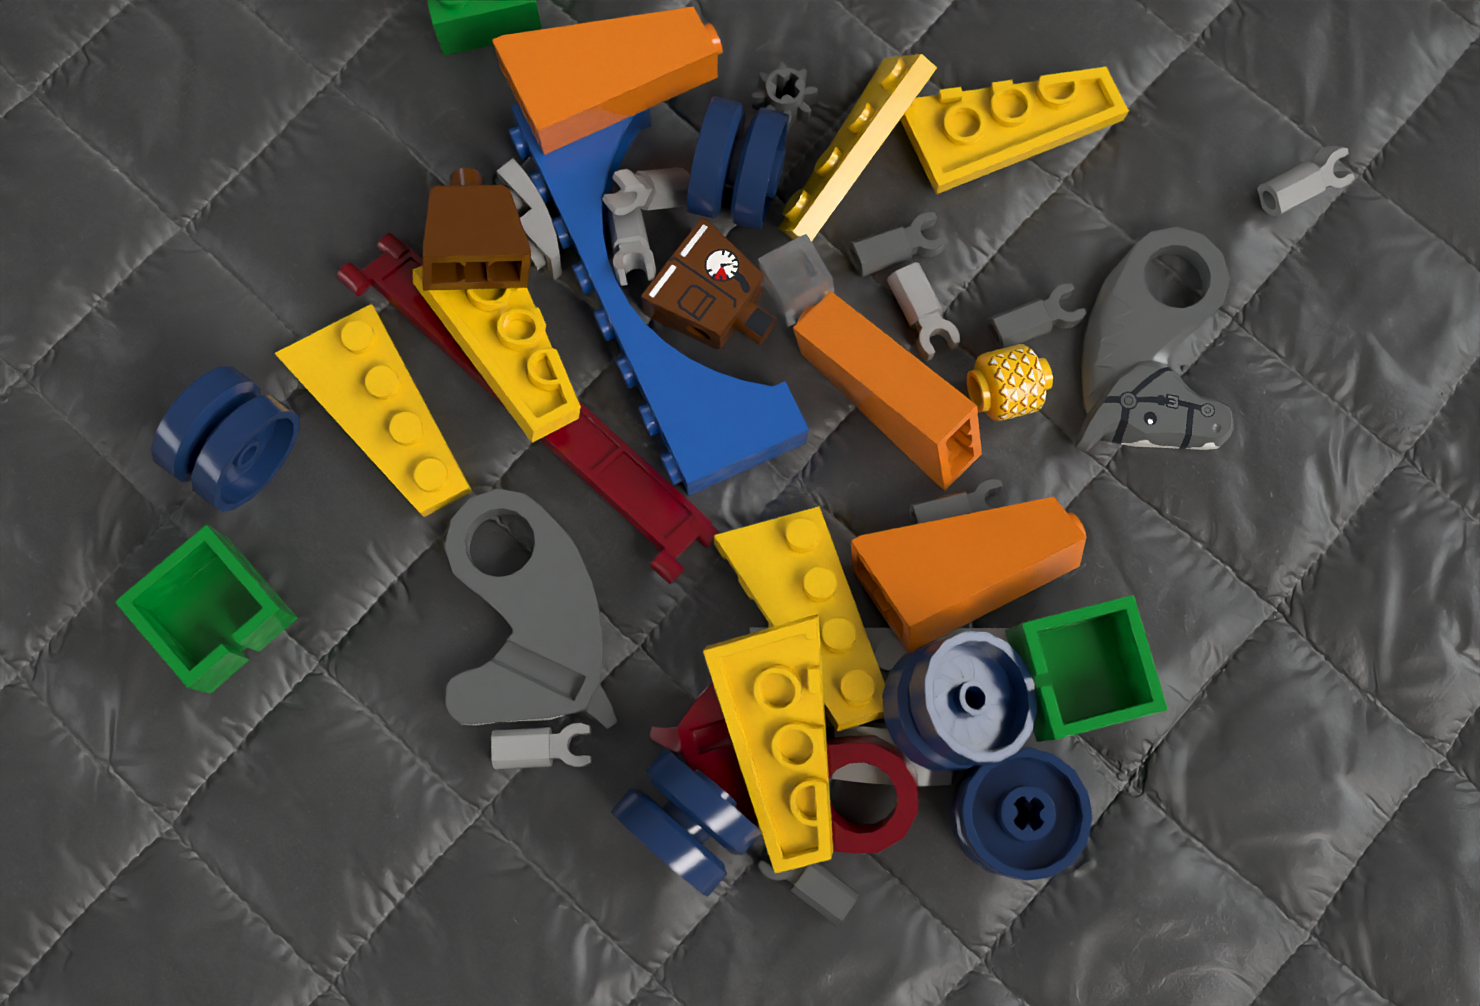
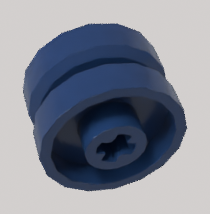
(730, 162)
(225, 438)
(960, 702)
(686, 821)
(1054, 823)

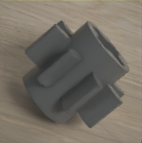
(786, 93)

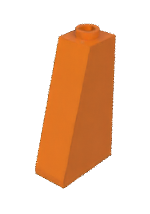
(605, 70)
(892, 389)
(964, 566)

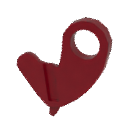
(709, 747)

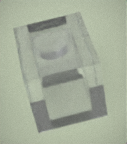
(795, 277)

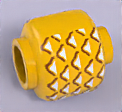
(1009, 382)

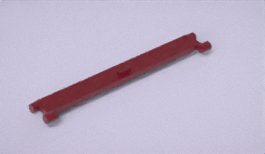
(583, 445)

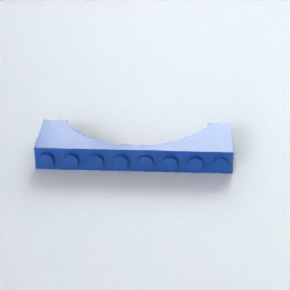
(705, 418)

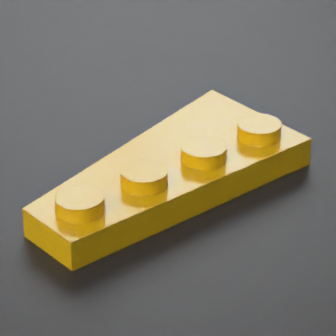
(990, 128)
(859, 138)
(511, 351)
(373, 397)
(794, 574)
(777, 725)

